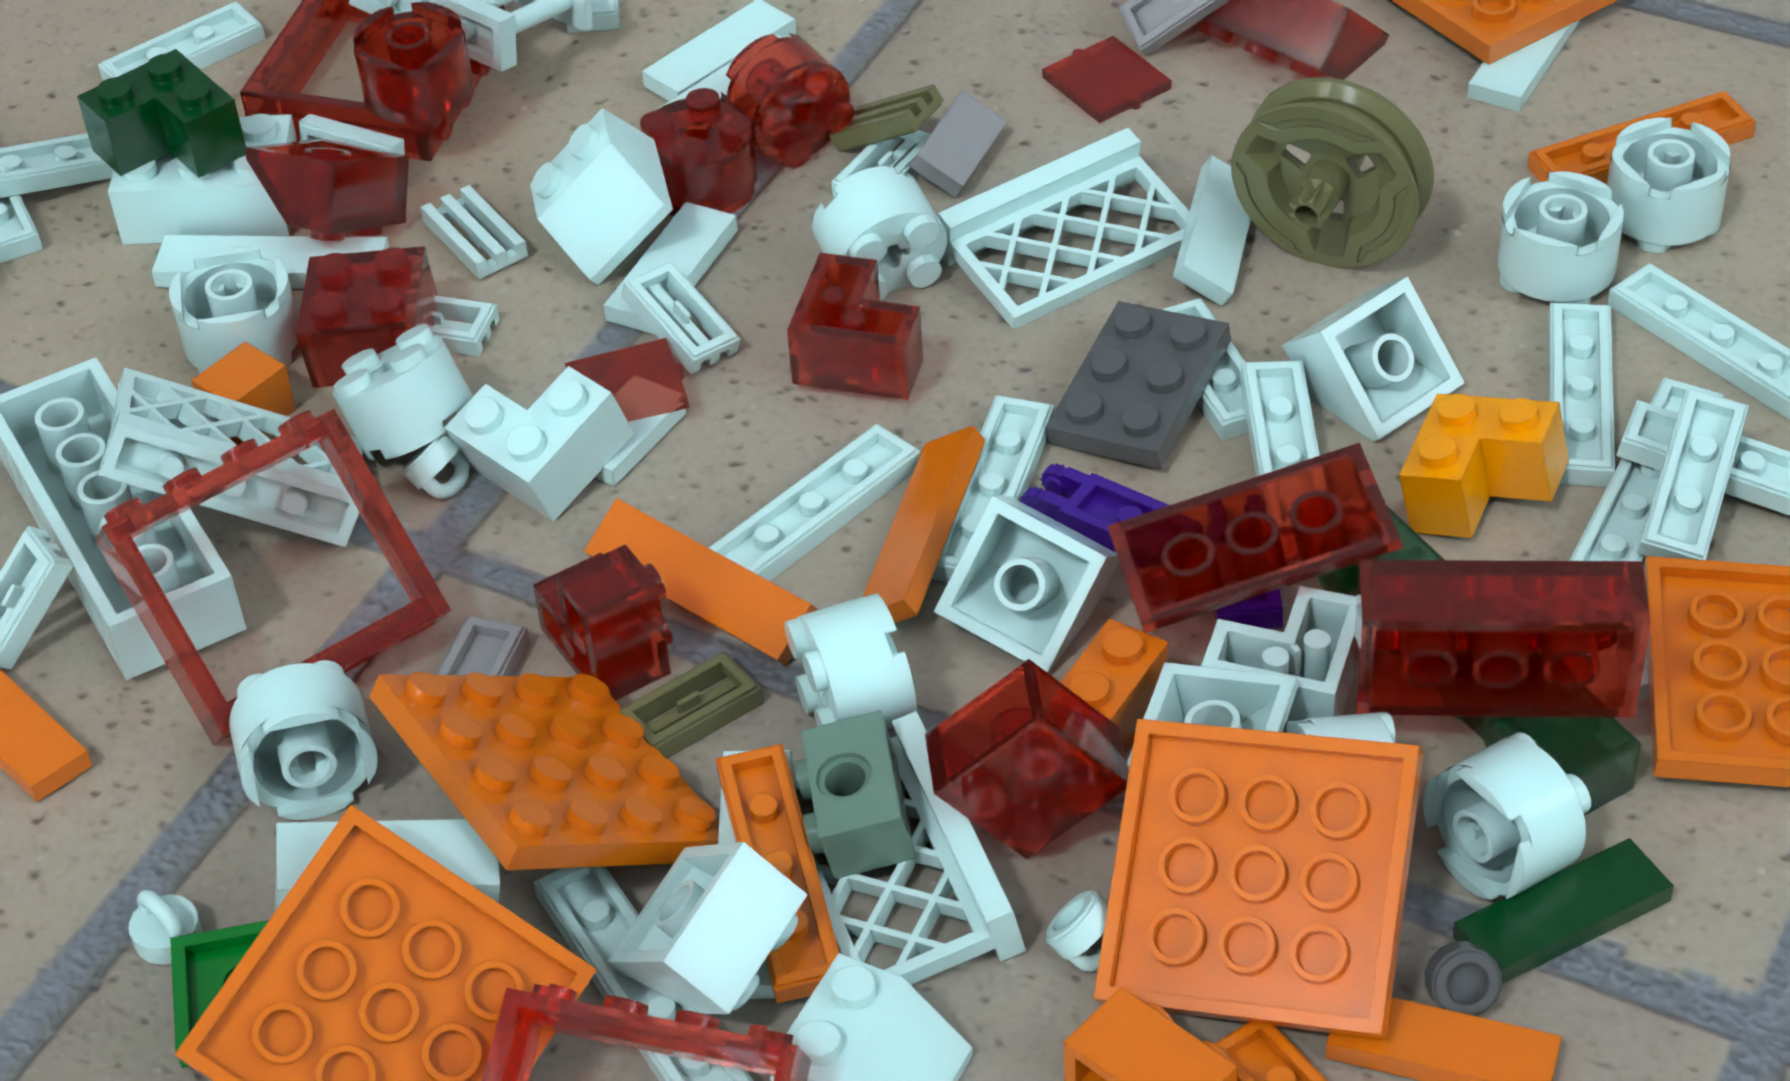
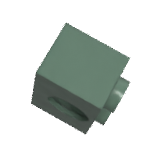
(855, 795)

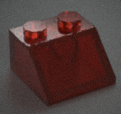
(333, 186)

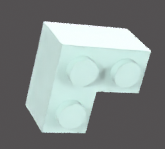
(544, 451)
(1312, 648)

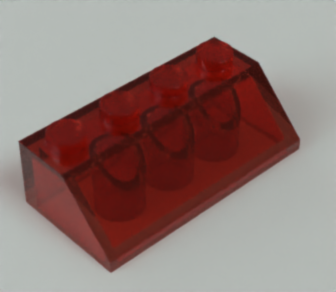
(1311, 33)
(1253, 537)

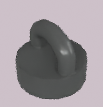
(1463, 978)

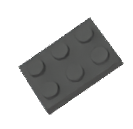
(1138, 384)

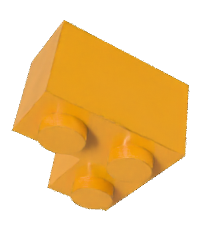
(1480, 451)

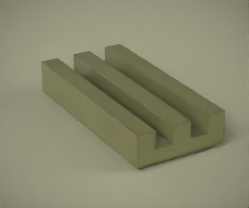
(888, 118)
(695, 713)

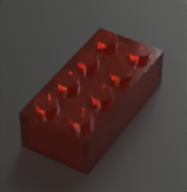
(1500, 638)

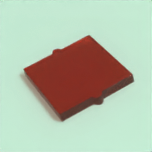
(1106, 79)
(639, 377)

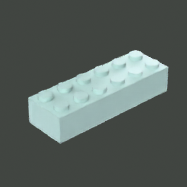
(53, 452)

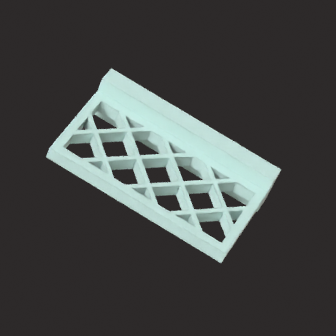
(1043, 200)
(150, 451)
(965, 873)

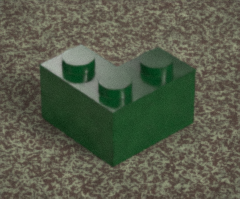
(161, 111)

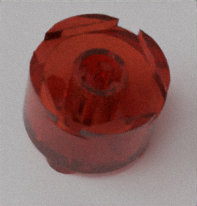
(413, 64)
(789, 97)
(704, 151)

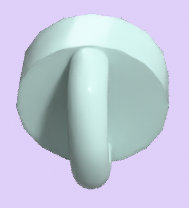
(429, 462)
(159, 920)
(1078, 928)

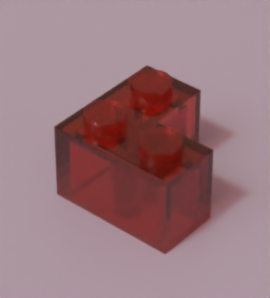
(850, 337)
(608, 620)

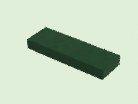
(1567, 909)

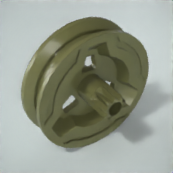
(1338, 128)

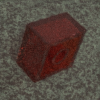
(361, 305)
(1027, 759)

